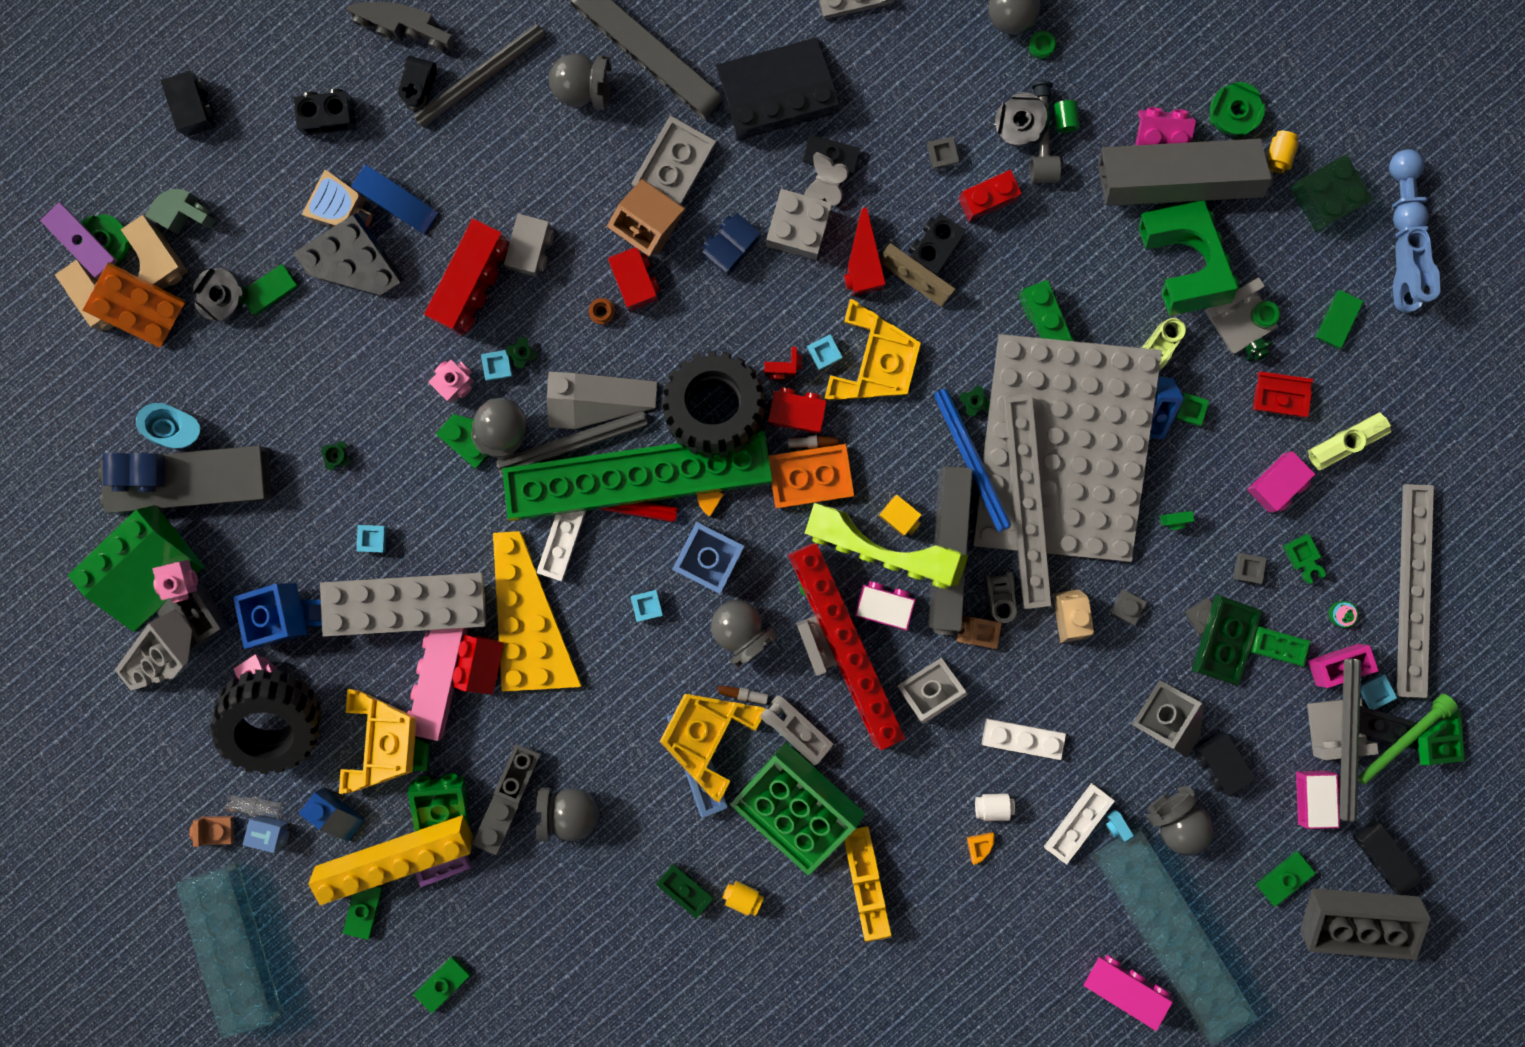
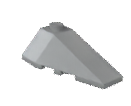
(590, 399)
(158, 652)

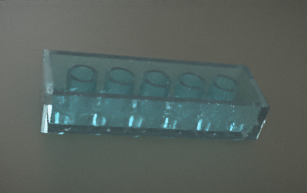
(229, 950)

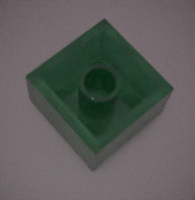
(1331, 193)

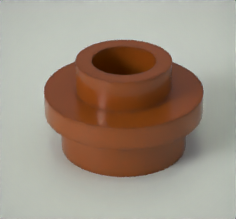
(598, 303)

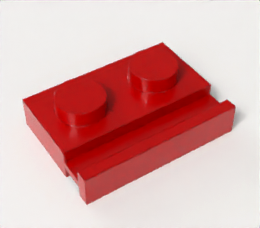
(1282, 394)

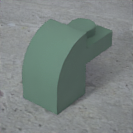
(175, 206)

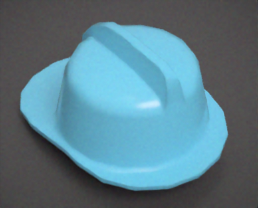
(167, 426)

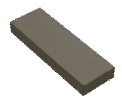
(916, 275)

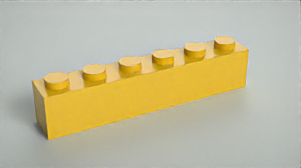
(391, 860)

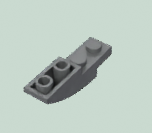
(398, 19)
(506, 799)

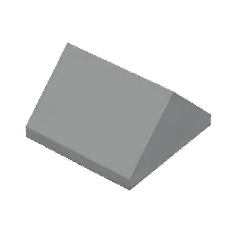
(932, 690)

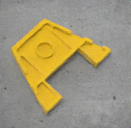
(886, 360)
(697, 732)
(387, 743)

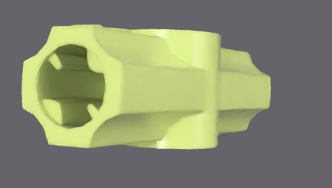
(1362, 435)

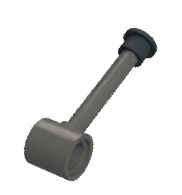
(1044, 167)

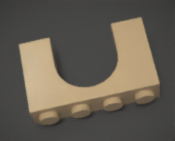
(157, 266)

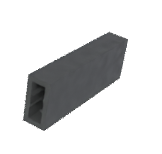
(1184, 172)
(199, 480)
(950, 532)

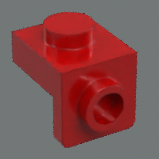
(779, 370)

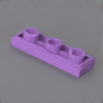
(70, 231)

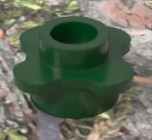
(1258, 349)
(513, 352)
(967, 400)
(328, 455)

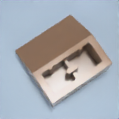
(646, 218)

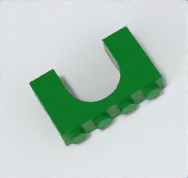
(1191, 226)

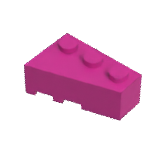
(1129, 991)

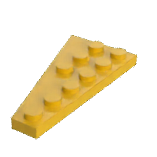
(533, 643)

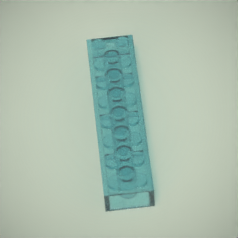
(1174, 937)

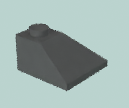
(1171, 718)

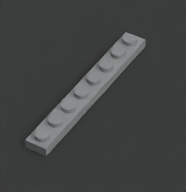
(1027, 500)
(1415, 591)

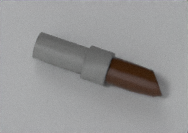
(812, 442)
(743, 694)

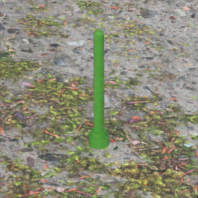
(1442, 707)

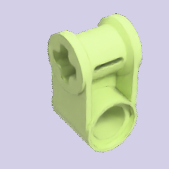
(1161, 341)

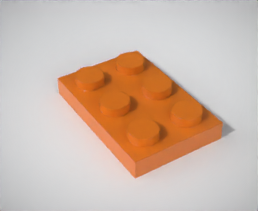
(133, 305)
(811, 476)

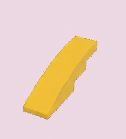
(867, 885)

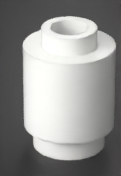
(994, 807)

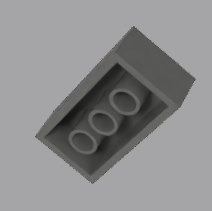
(1364, 924)

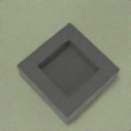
(942, 153)
(1249, 568)
(1128, 607)
(1199, 614)

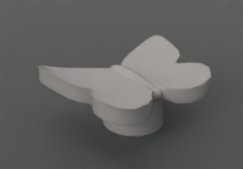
(827, 180)

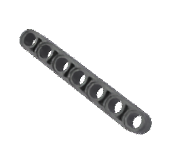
(650, 55)

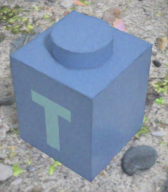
(266, 834)

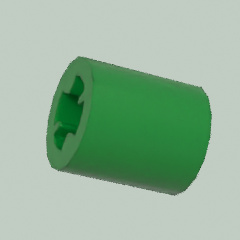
(1067, 116)

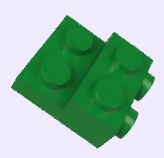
(437, 800)

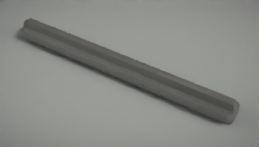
(479, 75)
(575, 441)
(1350, 739)

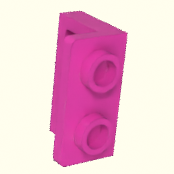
(1164, 127)

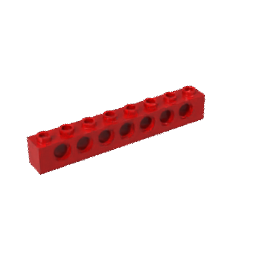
(846, 646)

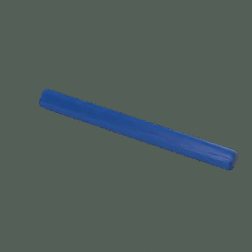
(972, 460)

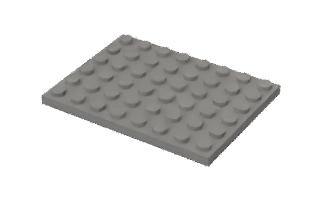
(1090, 438)

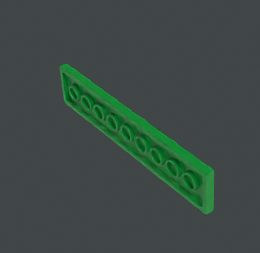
(629, 478)

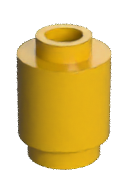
(1282, 151)
(742, 898)

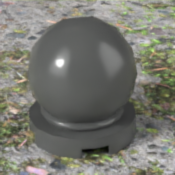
(1013, 15)
(579, 80)
(499, 428)
(740, 629)
(568, 814)
(1182, 823)

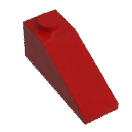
(864, 266)

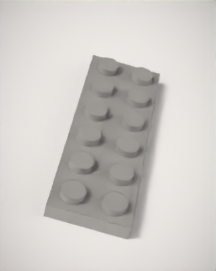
(402, 604)

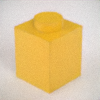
(900, 516)

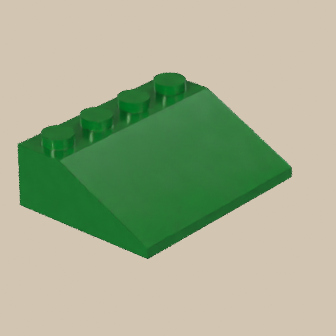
(120, 569)
(797, 809)

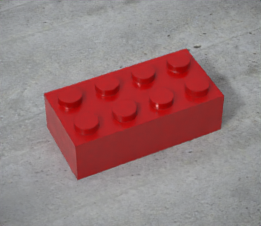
(468, 278)

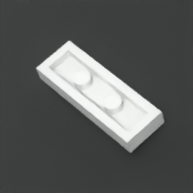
(560, 545)
(1023, 739)
(1079, 823)

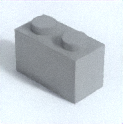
(529, 245)

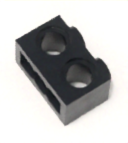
(324, 120)
(939, 247)

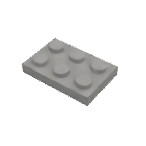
(675, 159)

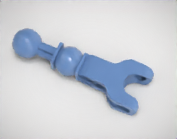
(1413, 264)

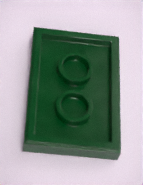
(1227, 640)

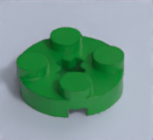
(1251, 104)
(108, 226)

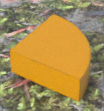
(709, 501)
(980, 846)

